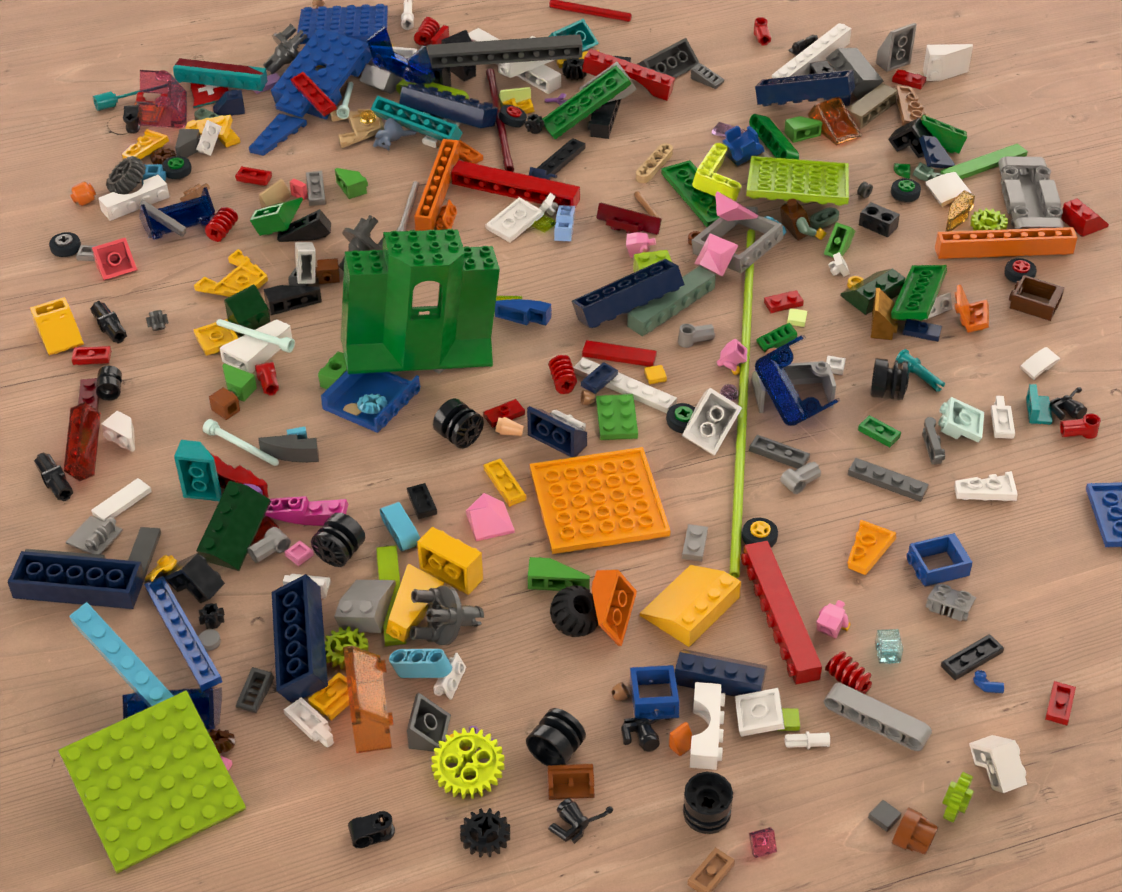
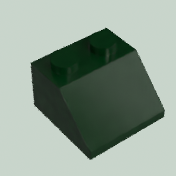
(247, 309)

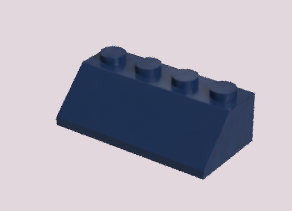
(734, 675)

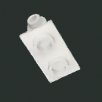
(208, 138)
(942, 304)
(449, 683)

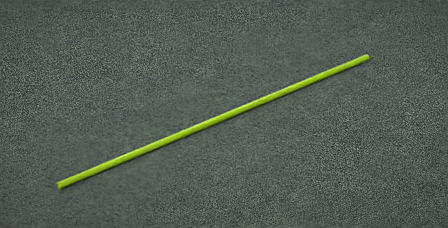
(742, 420)

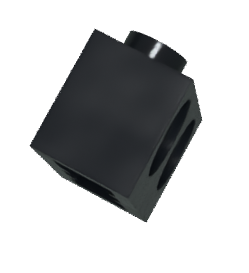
(879, 219)

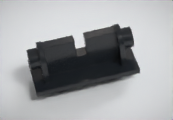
(801, 45)

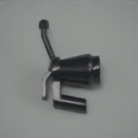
(1072, 407)
(647, 736)
(571, 813)

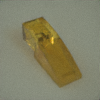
(959, 210)

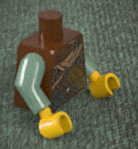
(797, 221)

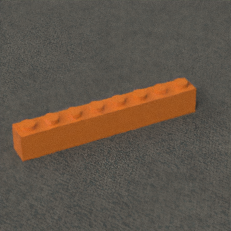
(437, 186)
(1005, 242)

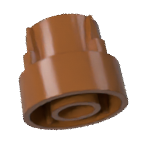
(914, 832)

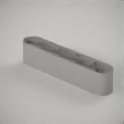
(878, 717)

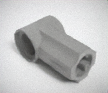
(689, 334)
(797, 479)
(272, 542)

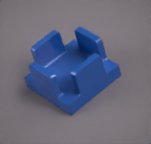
(742, 145)

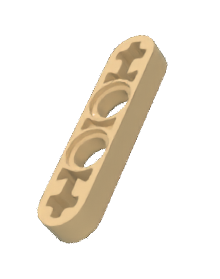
(653, 161)

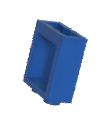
(948, 543)
(644, 707)

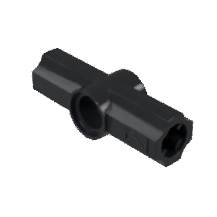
(108, 322)
(53, 476)

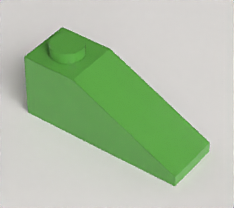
(553, 575)

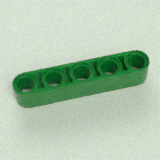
(773, 137)

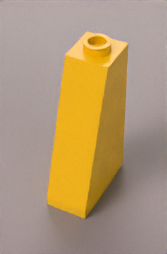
(404, 611)

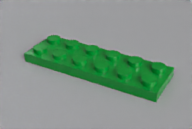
(586, 102)
(681, 178)
(919, 292)

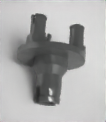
(286, 49)
(360, 237)
(444, 615)

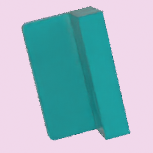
(1038, 407)

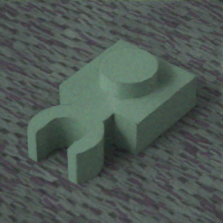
(925, 173)

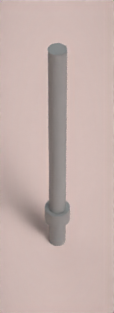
(408, 208)

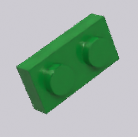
(879, 431)

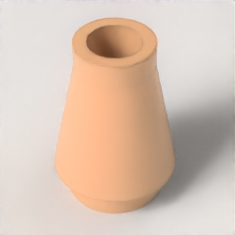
(508, 427)

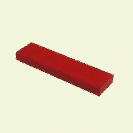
(313, 94)
(619, 353)

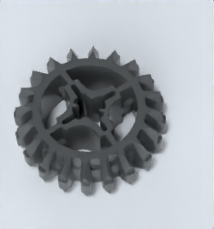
(126, 175)

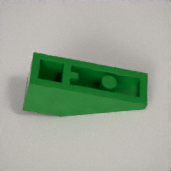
(949, 136)

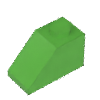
(802, 128)
(351, 182)
(839, 240)
(239, 381)

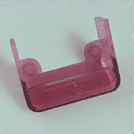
(166, 111)

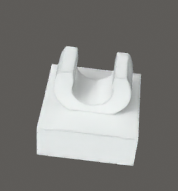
(548, 205)
(838, 265)

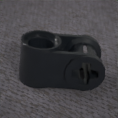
(131, 118)
(369, 829)

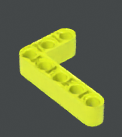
(709, 181)

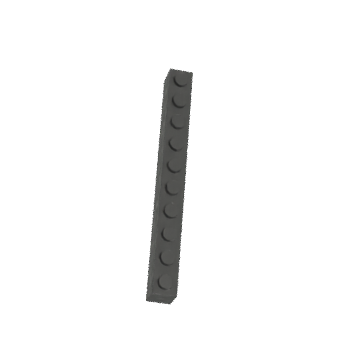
(505, 51)

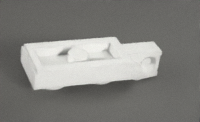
(1002, 419)
(309, 722)

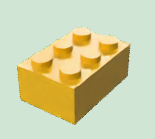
(450, 560)

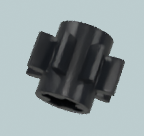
(534, 123)
(211, 616)

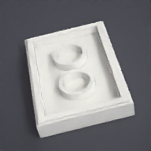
(514, 219)

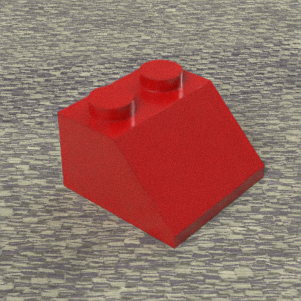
(1082, 218)

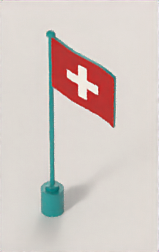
(201, 94)

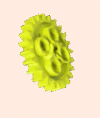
(484, 772)

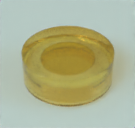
(367, 117)

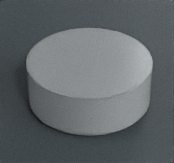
(210, 639)

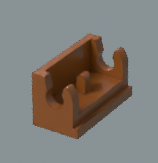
(571, 781)

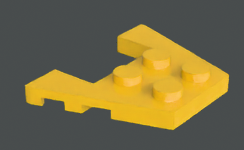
(236, 281)

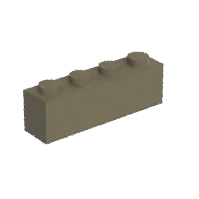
(872, 105)

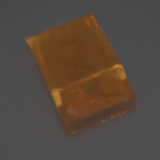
(836, 121)

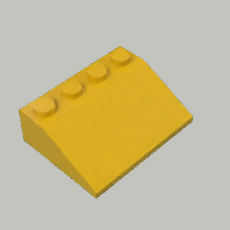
(692, 603)

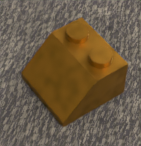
(882, 324)

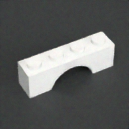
(118, 205)
(705, 745)

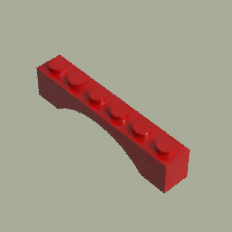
(657, 83)

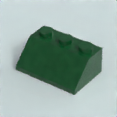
(863, 293)

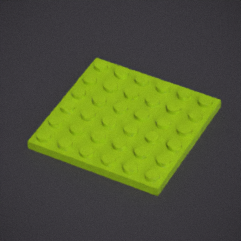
(798, 180)
(151, 781)

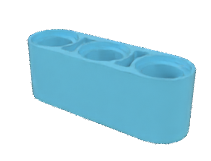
(399, 526)
(420, 663)

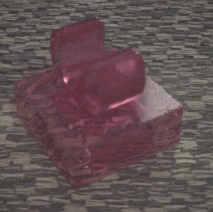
(763, 842)

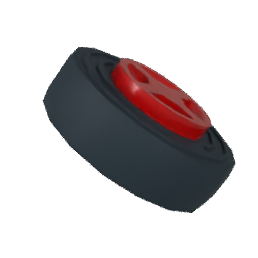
(512, 116)
(1018, 267)

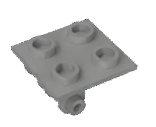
(95, 535)
(944, 595)

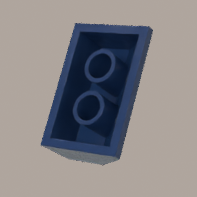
(555, 432)

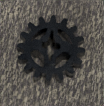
(485, 832)

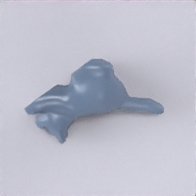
(391, 132)

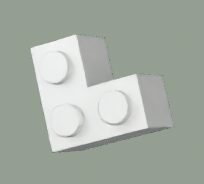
(1001, 761)

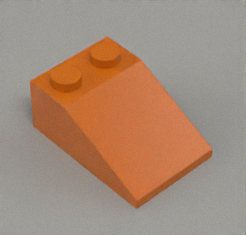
(613, 602)

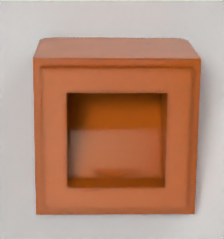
(680, 739)

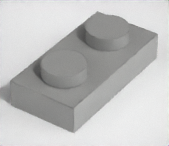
(695, 543)

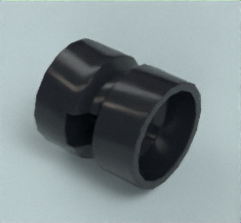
(109, 383)

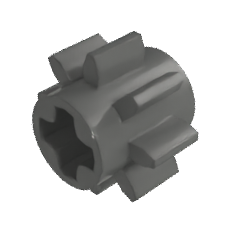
(157, 320)

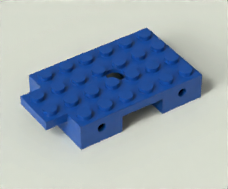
(337, 53)

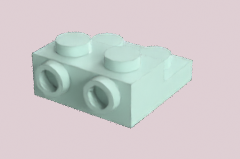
(960, 420)

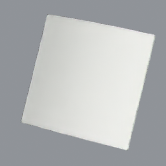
(946, 187)

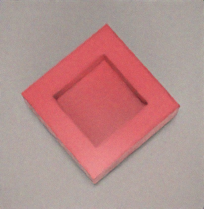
(298, 189)

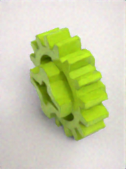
(988, 220)
(342, 639)
(958, 797)

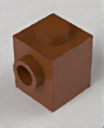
(327, 271)
(224, 403)

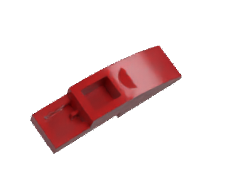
(239, 475)

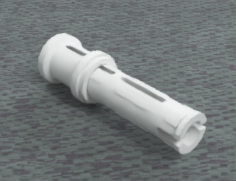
(407, 17)

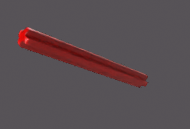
(590, 10)

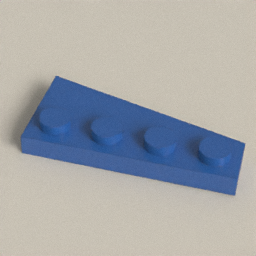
(276, 132)

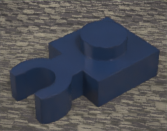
(540, 173)

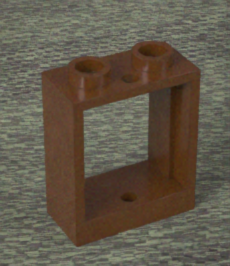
(1038, 288)

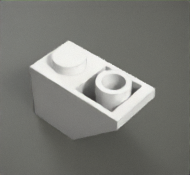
(119, 430)

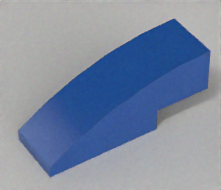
(524, 311)

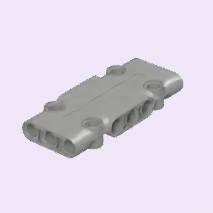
(1030, 193)

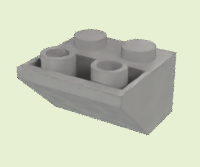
(380, 78)

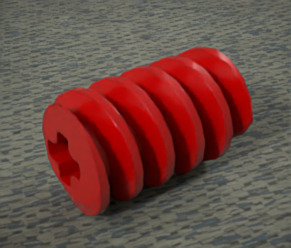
(426, 31)
(221, 224)
(563, 374)
(849, 673)

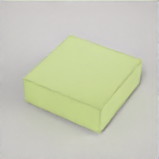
(797, 317)

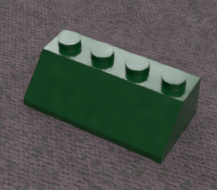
(233, 526)

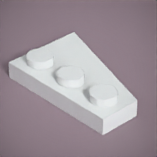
(986, 489)

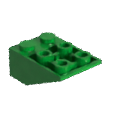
(275, 217)

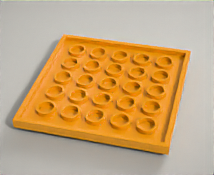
(598, 500)

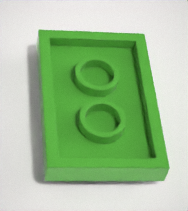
(616, 417)

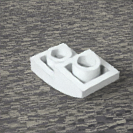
(1039, 362)

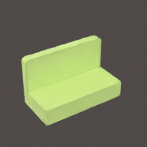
(519, 94)

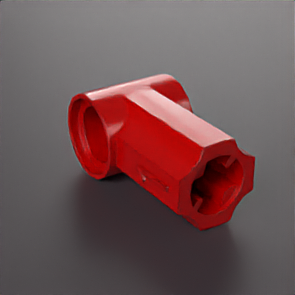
(761, 31)
(267, 376)
(1087, 427)

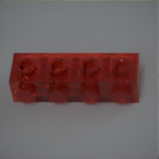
(82, 441)

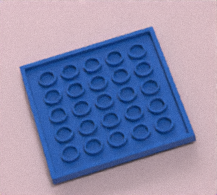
(348, 21)

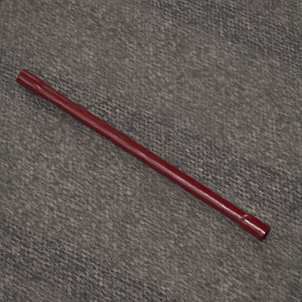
(507, 161)

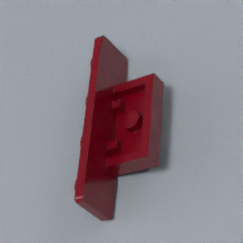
(628, 220)

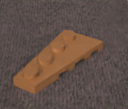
(908, 104)

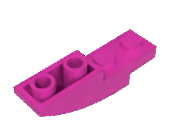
(304, 512)

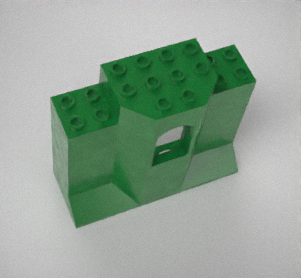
(377, 312)

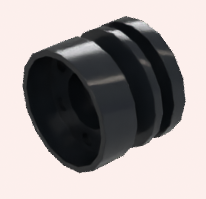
(889, 379)
(458, 423)
(338, 539)
(555, 737)
(707, 802)

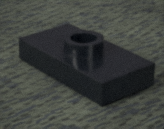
(421, 501)

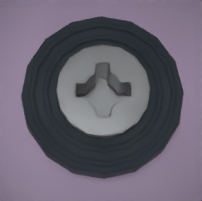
(64, 244)

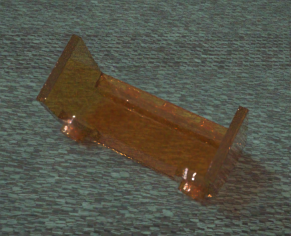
(367, 700)

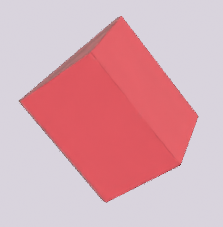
(114, 259)

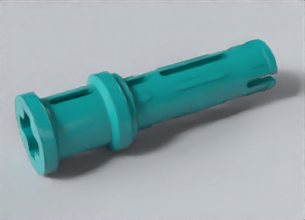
(915, 366)

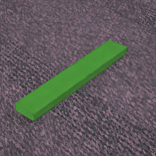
(985, 162)

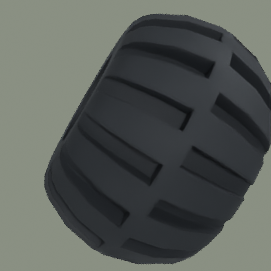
(574, 611)

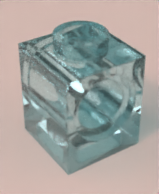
(889, 646)

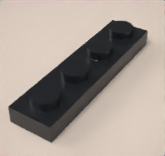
(563, 156)

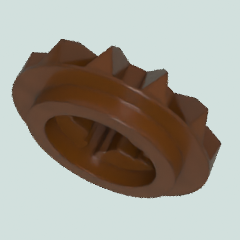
(156, 157)
(225, 741)

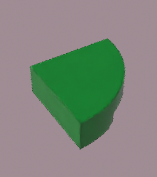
(902, 170)

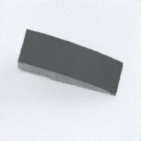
(290, 448)

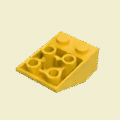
(56, 326)

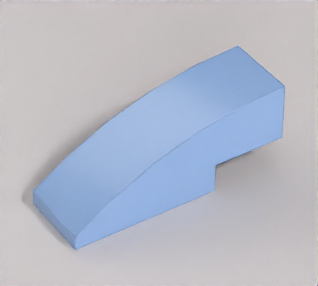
(564, 223)

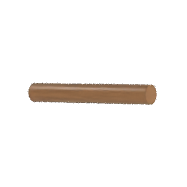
(645, 204)

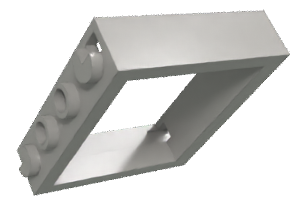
(772, 235)

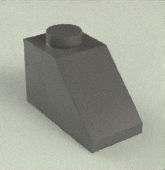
(187, 142)

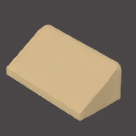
(274, 194)

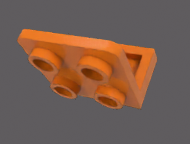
(973, 315)

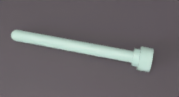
(343, 110)
(286, 344)
(212, 428)

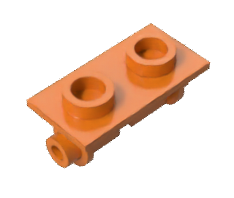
(446, 216)

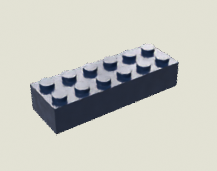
(805, 87)
(448, 106)
(628, 293)
(76, 580)
(299, 639)

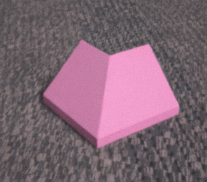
(732, 210)
(716, 254)
(489, 518)

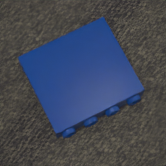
(353, 386)

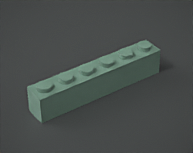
(657, 311)

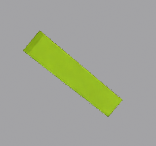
(389, 570)

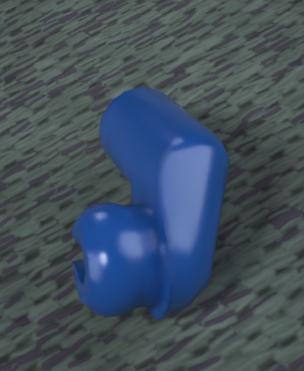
(985, 685)

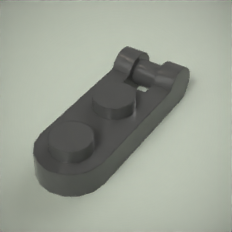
(933, 441)

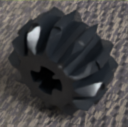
(573, 68)

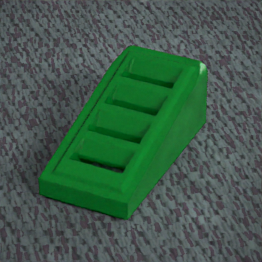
(785, 331)

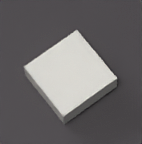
(836, 364)

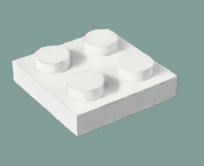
(759, 712)

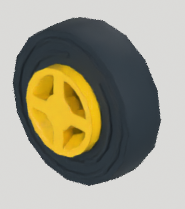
(759, 530)

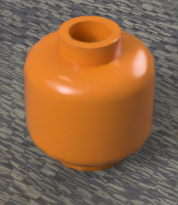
(83, 193)

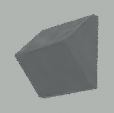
(426, 724)

